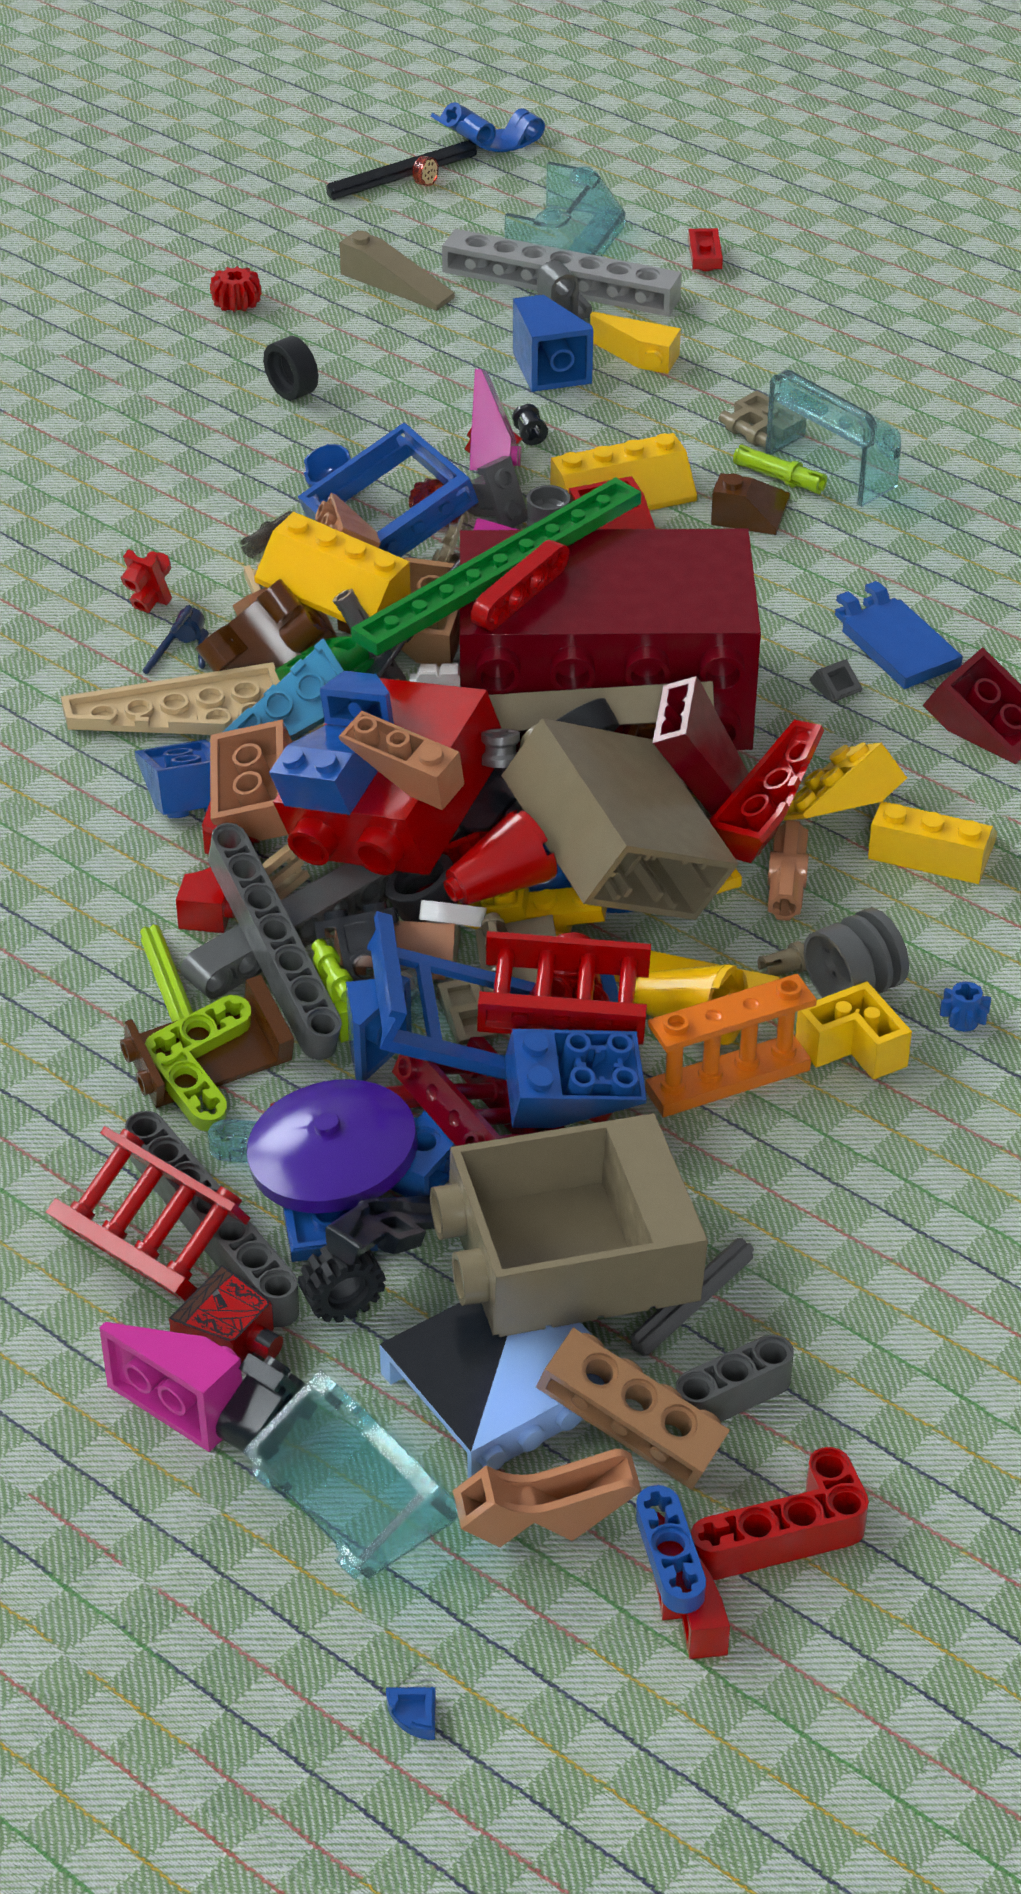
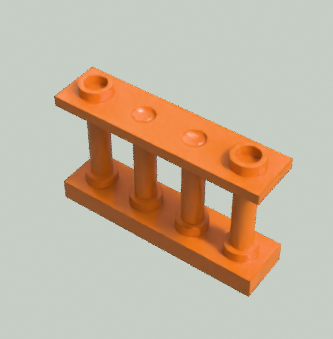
(739, 1070)

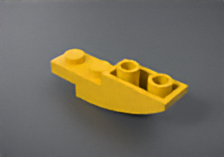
(561, 903)

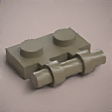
(748, 410)

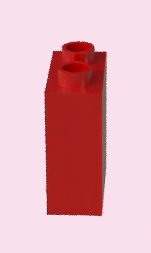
(387, 825)

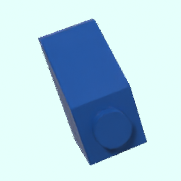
(352, 693)

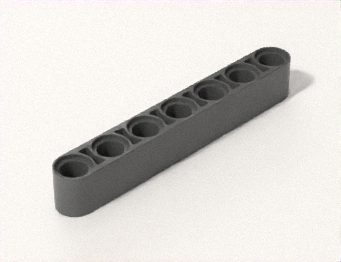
(274, 941)
(234, 1244)

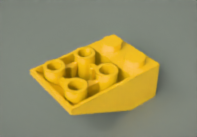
(851, 780)

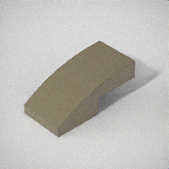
(460, 1008)

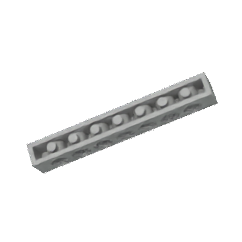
(598, 277)

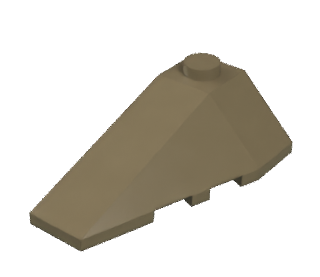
(384, 267)

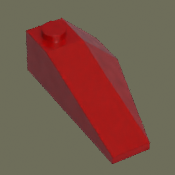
(764, 796)

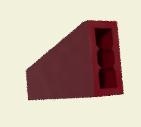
(697, 743)

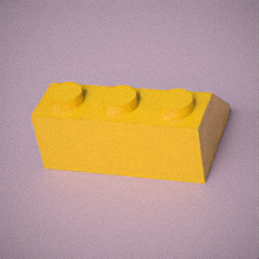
(930, 842)

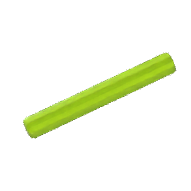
(165, 972)

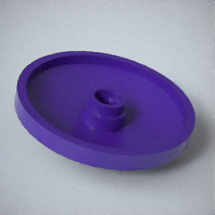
(332, 1146)

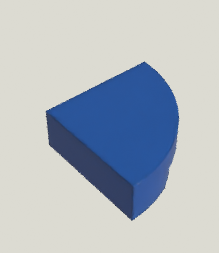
(413, 1709)

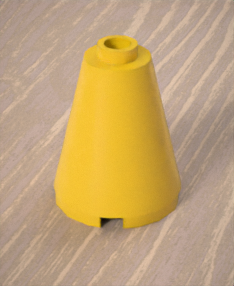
(685, 987)

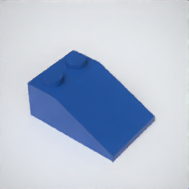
(321, 773)
(177, 776)

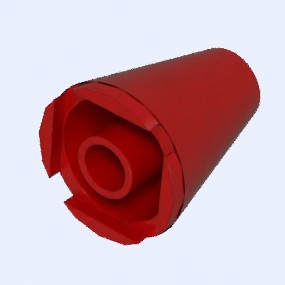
(502, 861)

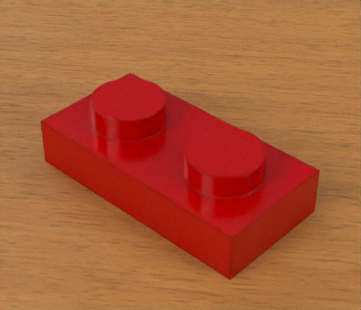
(705, 249)

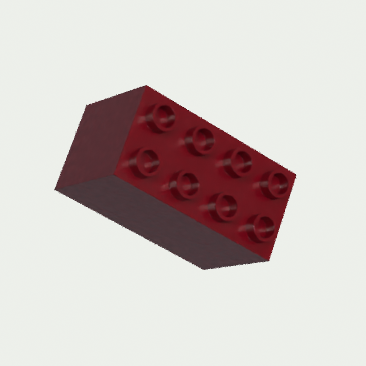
(629, 614)

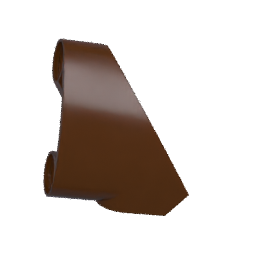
(265, 632)

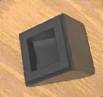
(836, 681)

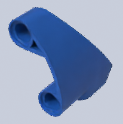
(520, 131)

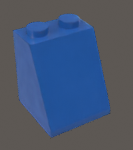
(551, 344)

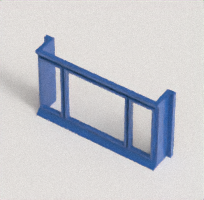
(393, 1010)

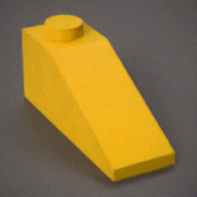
(637, 342)

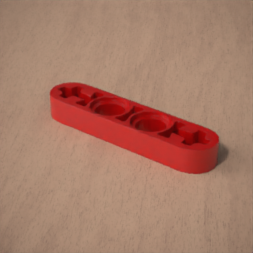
(519, 585)

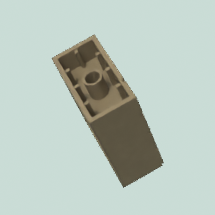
(570, 1225)

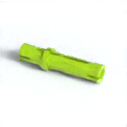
(791, 473)

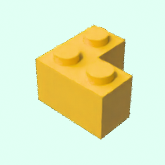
(856, 1025)

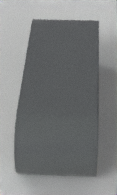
(740, 1377)

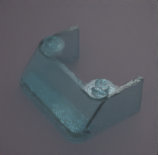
(591, 215)
(798, 399)

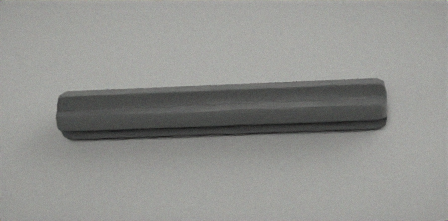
(669, 1318)

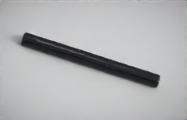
(397, 170)

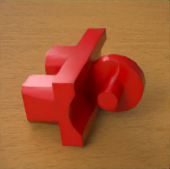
(147, 579)

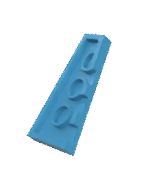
(296, 696)

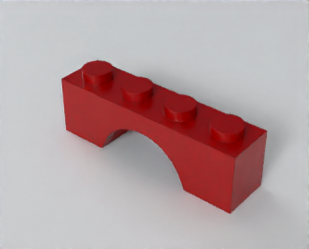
(200, 898)

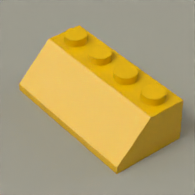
(655, 463)
(324, 562)

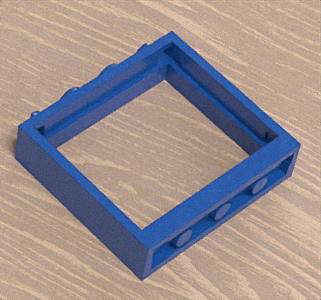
(419, 521)

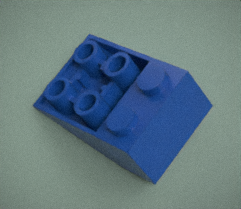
(571, 1075)

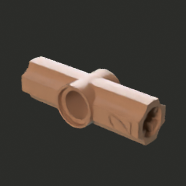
(788, 870)

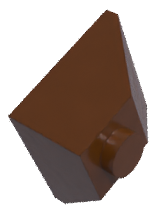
(748, 504)

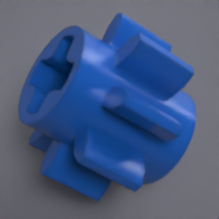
(965, 1006)

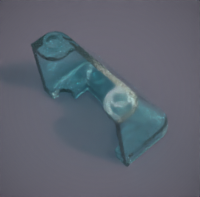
(350, 1477)

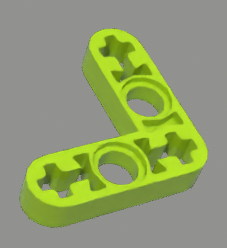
(184, 1055)

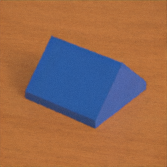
(366, 1027)

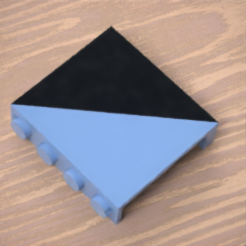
(482, 1382)

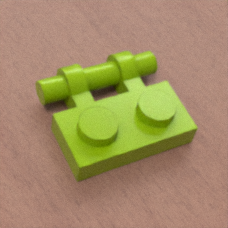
(334, 979)

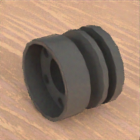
(856, 952)

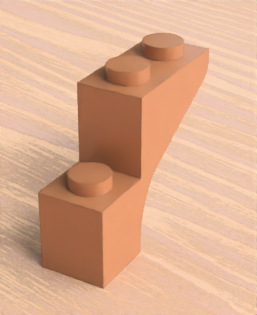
(559, 1499)

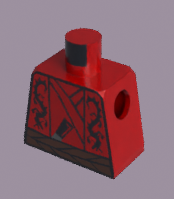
(229, 1315)

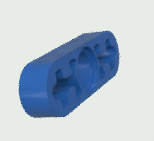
(665, 1566)

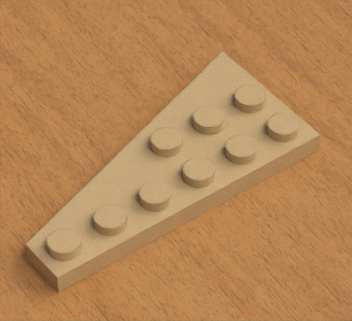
(176, 705)

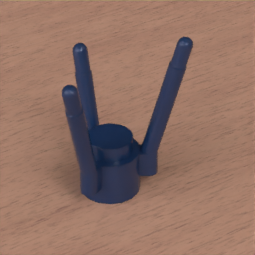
(186, 629)

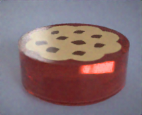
(425, 171)

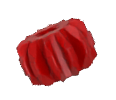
(235, 289)

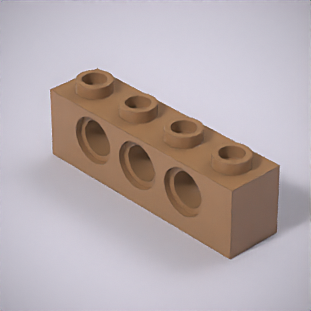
(640, 1431)

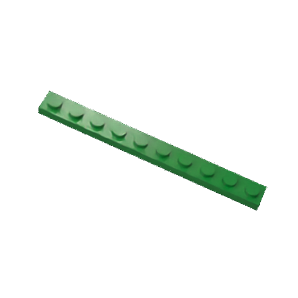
(475, 576)

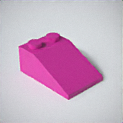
(490, 429)
(172, 1377)

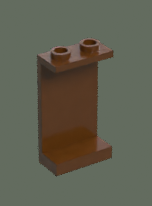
(261, 1047)

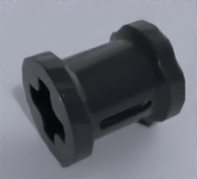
(528, 429)

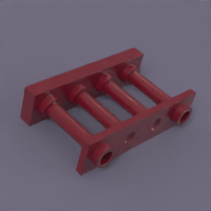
(449, 1101)

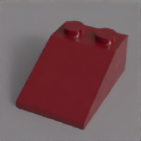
(981, 706)

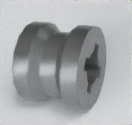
(499, 747)

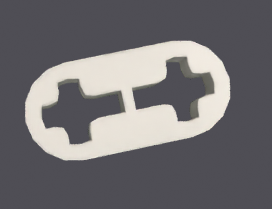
(451, 913)

